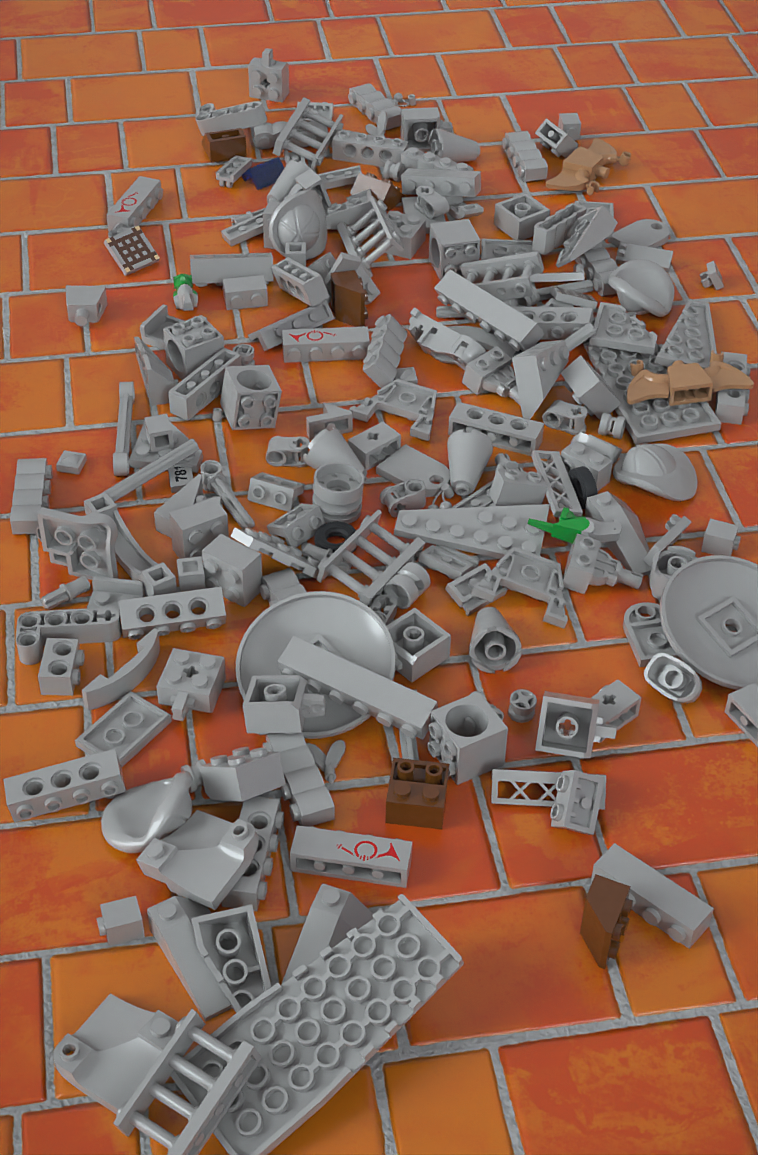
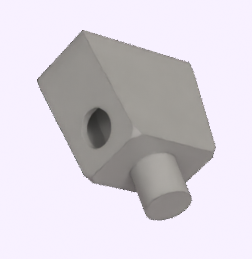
(85, 303)

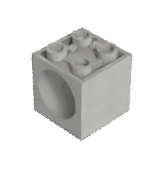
(452, 245)
(191, 345)
(250, 397)
(467, 737)

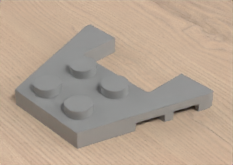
(404, 400)
(528, 575)

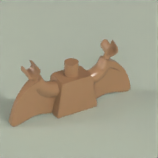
(585, 166)
(685, 382)

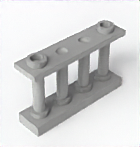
(296, 122)
(353, 242)
(505, 268)
(366, 593)
(221, 1089)

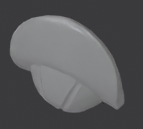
(300, 220)
(643, 287)
(658, 470)
(147, 813)

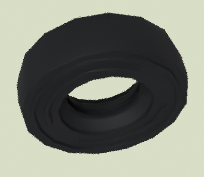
(583, 484)
(330, 530)

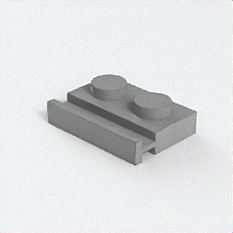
(448, 561)
(461, 590)

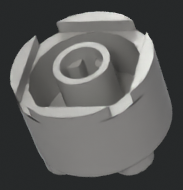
(665, 564)

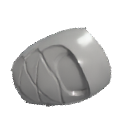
(599, 445)
(673, 678)

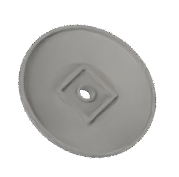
(694, 615)
(331, 623)

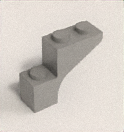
(325, 263)

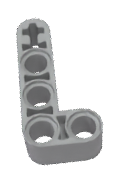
(228, 118)
(86, 624)

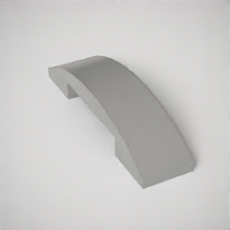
(460, 210)
(485, 339)
(105, 691)

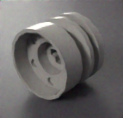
(338, 491)

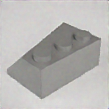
(537, 372)

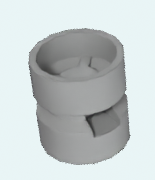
(408, 584)

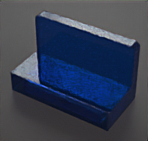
(265, 173)

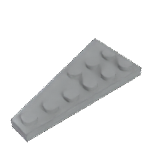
(690, 338)
(476, 530)

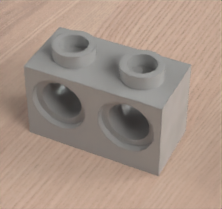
(60, 666)

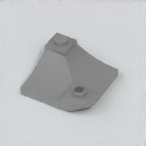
(80, 542)
(201, 857)
(113, 1050)

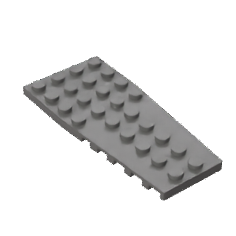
(654, 417)
(324, 1025)

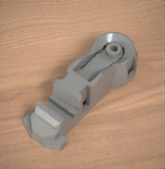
(442, 341)

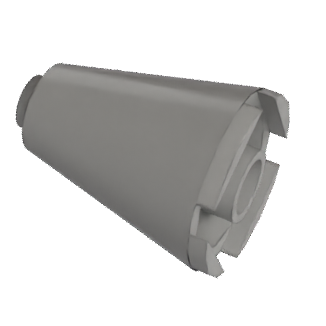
(453, 146)
(286, 180)
(330, 448)
(467, 459)
(493, 642)

